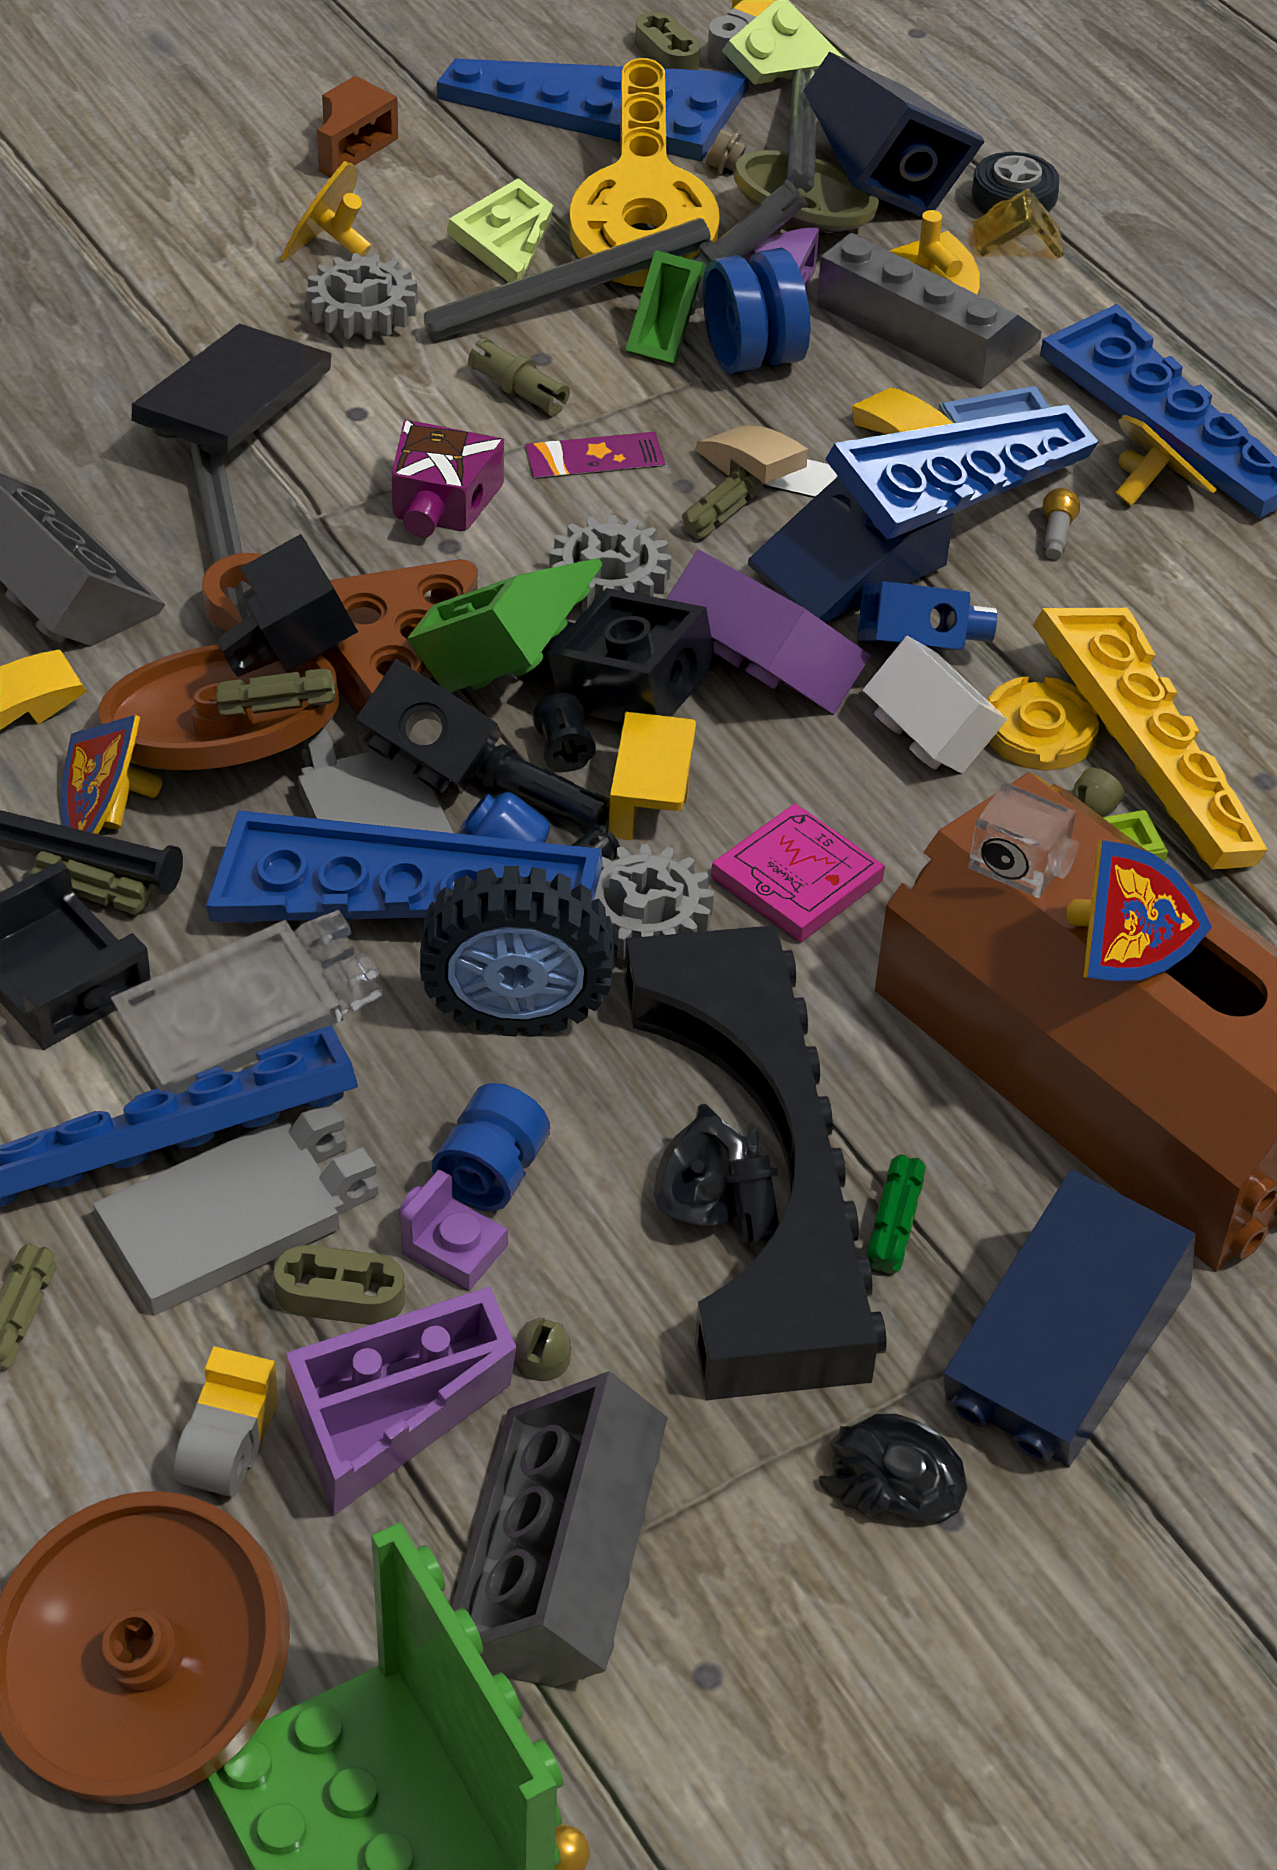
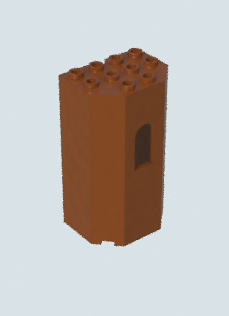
(1142, 1079)

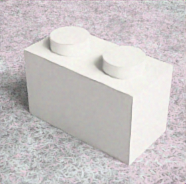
(933, 706)

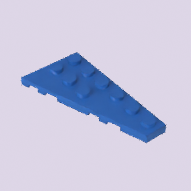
(590, 98)

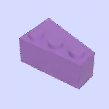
(770, 633)
(395, 1388)

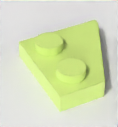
(777, 45)
(504, 228)

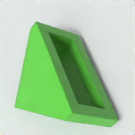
(665, 307)

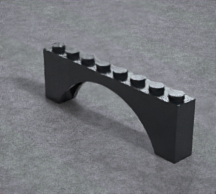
(803, 1302)

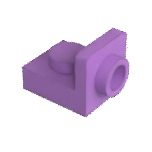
(448, 1234)

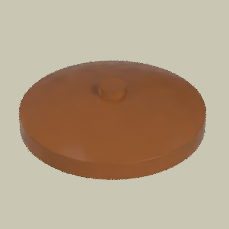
(182, 719)
(139, 1647)

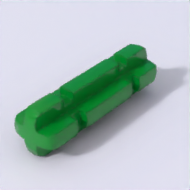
(895, 1214)

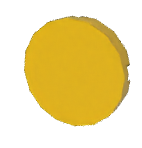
(1046, 723)

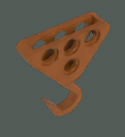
(381, 605)

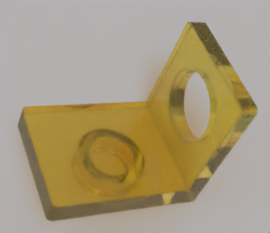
(1014, 217)

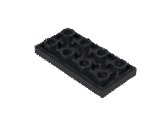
(230, 388)

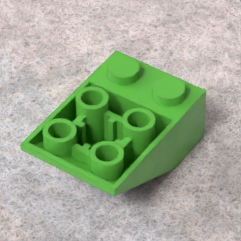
(499, 625)

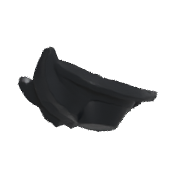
(694, 1166)
(897, 1469)

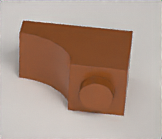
(355, 123)

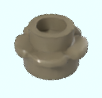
(725, 151)

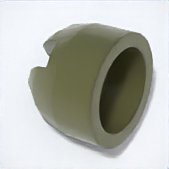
(1098, 791)
(555, 1353)

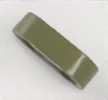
(667, 41)
(339, 1284)

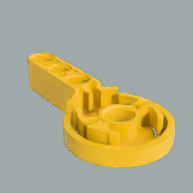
(642, 182)

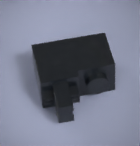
(292, 612)

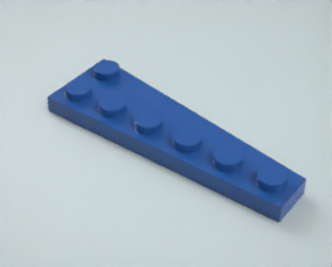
(945, 468)
(314, 866)
(289, 1074)

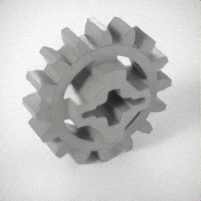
(361, 296)
(621, 553)
(653, 895)

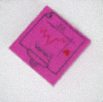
(797, 872)

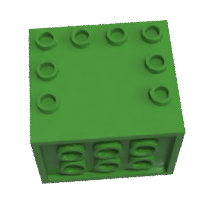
(404, 1760)

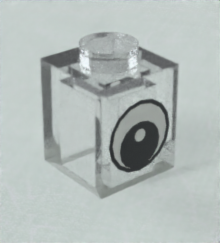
(1023, 840)

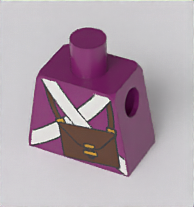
(444, 476)

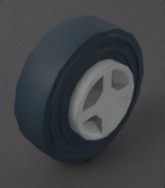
(1009, 173)

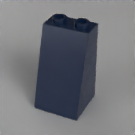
(889, 135)
(1071, 1319)

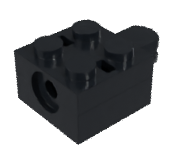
(631, 655)

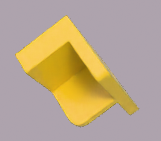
(650, 768)

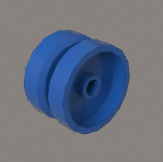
(756, 310)

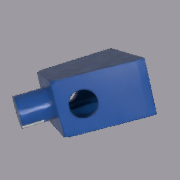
(900, 610)

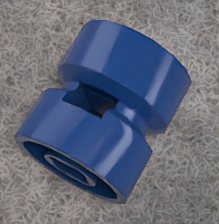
(492, 1146)

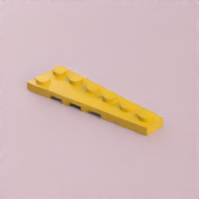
(1114, 672)

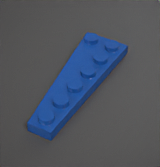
(1121, 368)

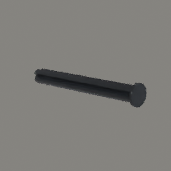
(109, 854)

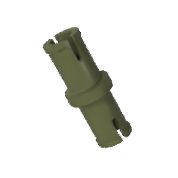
(518, 376)

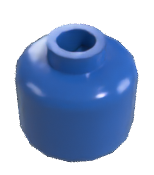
(506, 818)

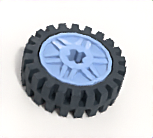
(517, 951)

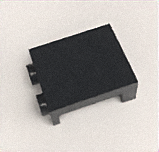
(60, 958)

